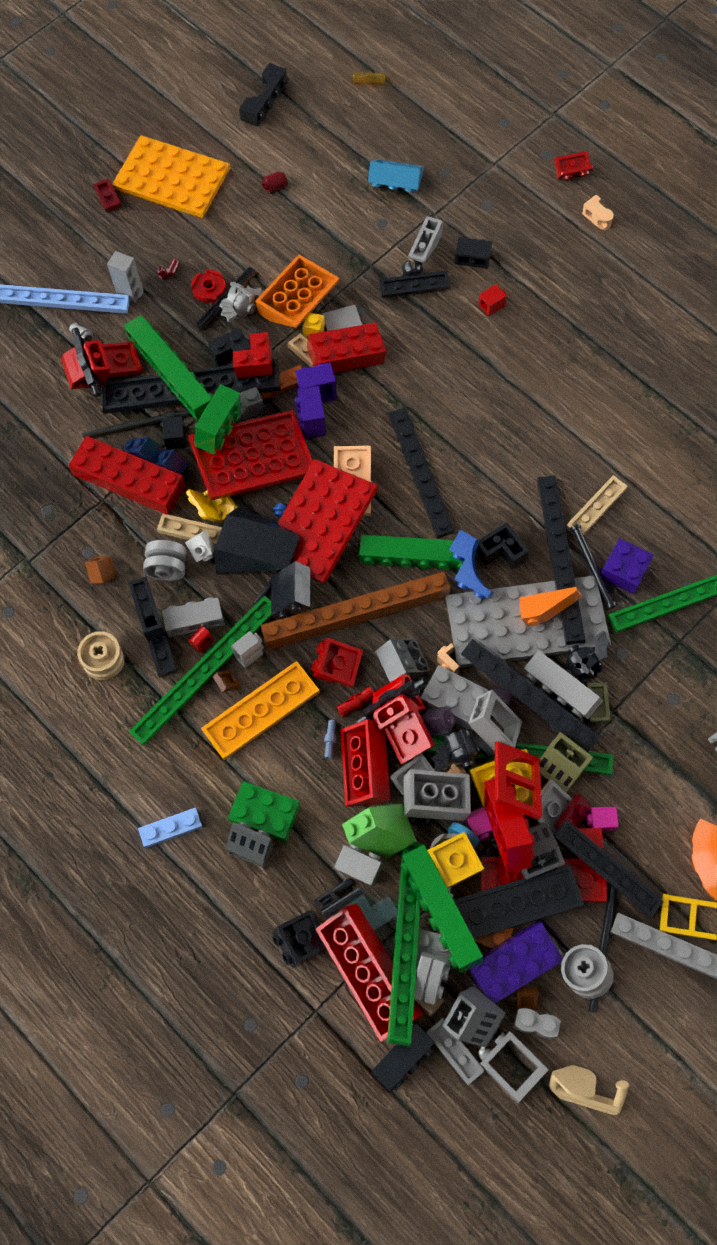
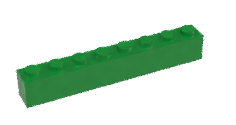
(168, 366)

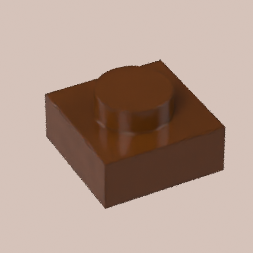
(226, 680)
(527, 998)

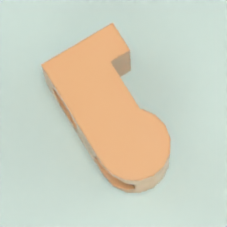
(597, 213)

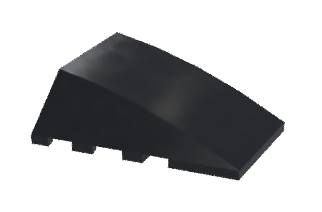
(253, 544)

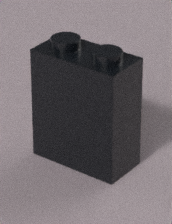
(290, 591)

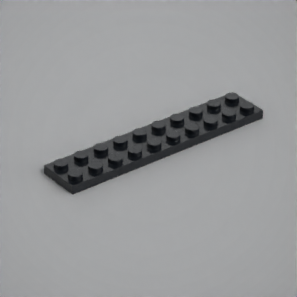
(154, 392)

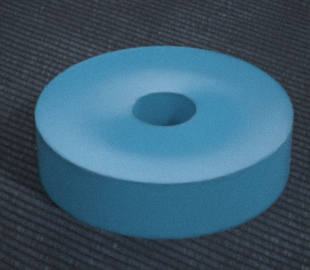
(458, 828)

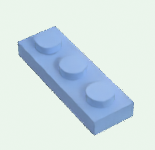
(170, 828)

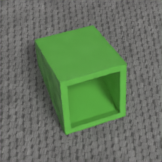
(380, 830)

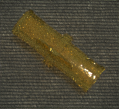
(368, 77)

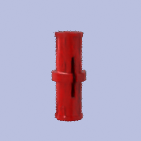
(355, 701)

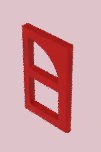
(505, 755)

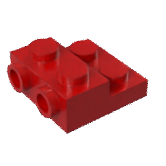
(337, 662)

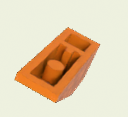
(544, 606)

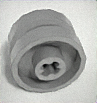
(165, 560)
(587, 971)

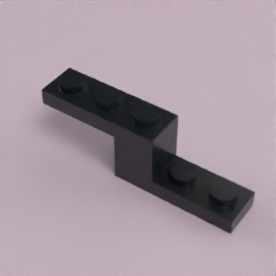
(152, 627)

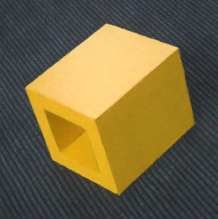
(313, 324)

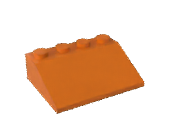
(295, 292)

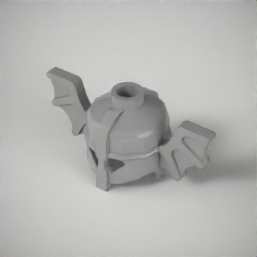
(240, 303)

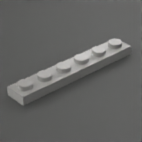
(665, 945)

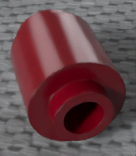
(274, 182)

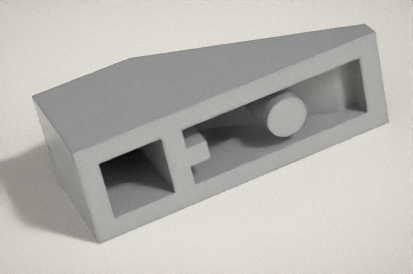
(426, 240)

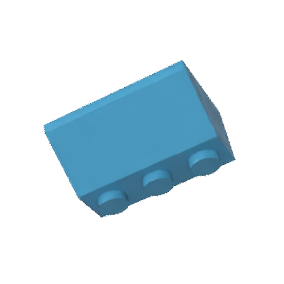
(395, 175)

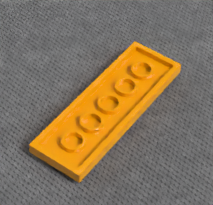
(260, 710)

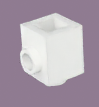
(201, 546)

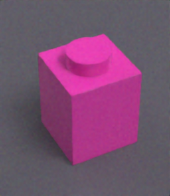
(603, 818)
(479, 824)

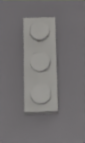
(455, 1053)

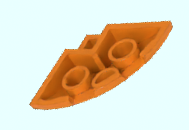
(705, 855)

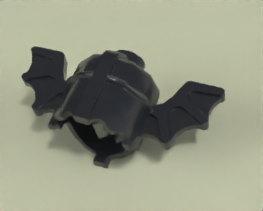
(585, 663)
(461, 749)

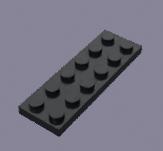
(520, 902)

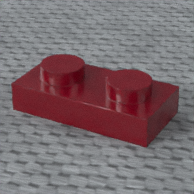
(107, 195)
(574, 812)

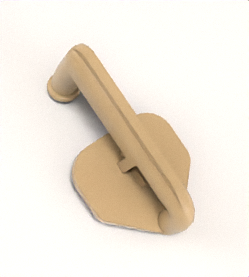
(579, 1087)

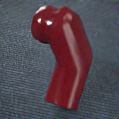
(169, 272)

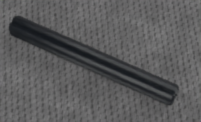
(215, 309)

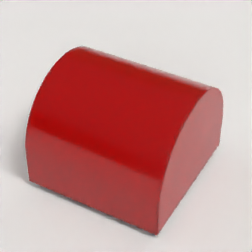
(201, 639)

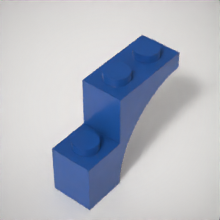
(465, 548)

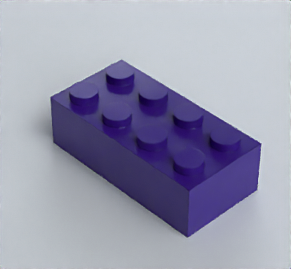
(515, 962)

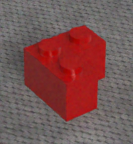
(254, 361)

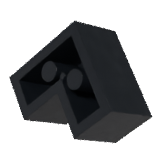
(223, 346)
(502, 543)

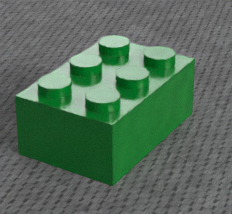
(217, 419)
(265, 811)

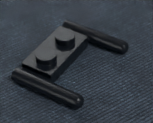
(329, 902)

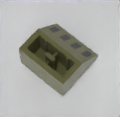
(564, 762)

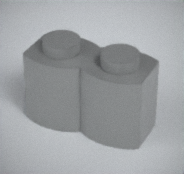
(248, 649)
(542, 1025)

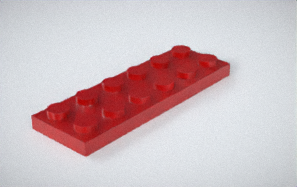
(590, 884)

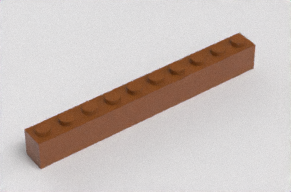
(355, 610)

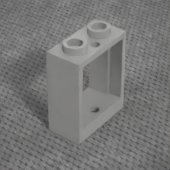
(480, 721)
(529, 1082)

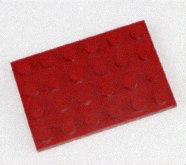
(255, 456)
(326, 515)

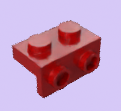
(573, 165)

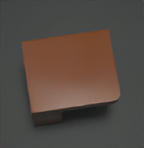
(100, 569)

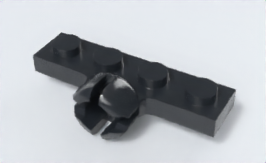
(414, 281)

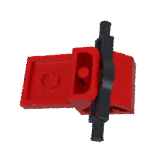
(94, 362)
(397, 712)

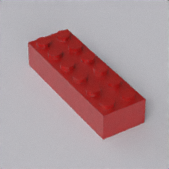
(127, 475)
(362, 965)

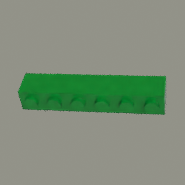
(408, 552)
(442, 909)

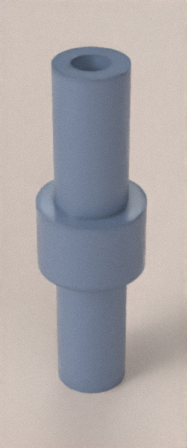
(330, 739)

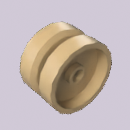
(101, 655)

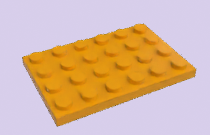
(171, 176)

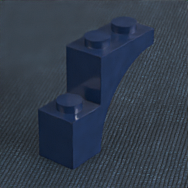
(152, 452)

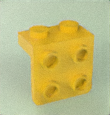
(211, 510)

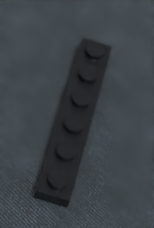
(608, 869)

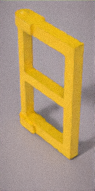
(691, 932)

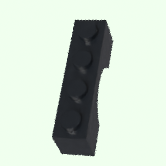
(255, 108)

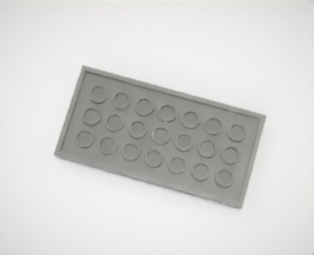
(500, 627)

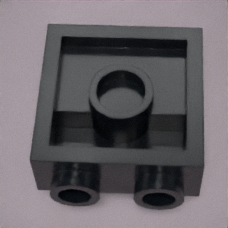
(299, 939)

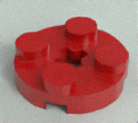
(208, 294)

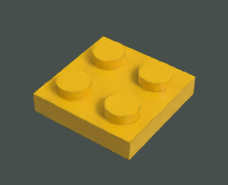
(455, 859)

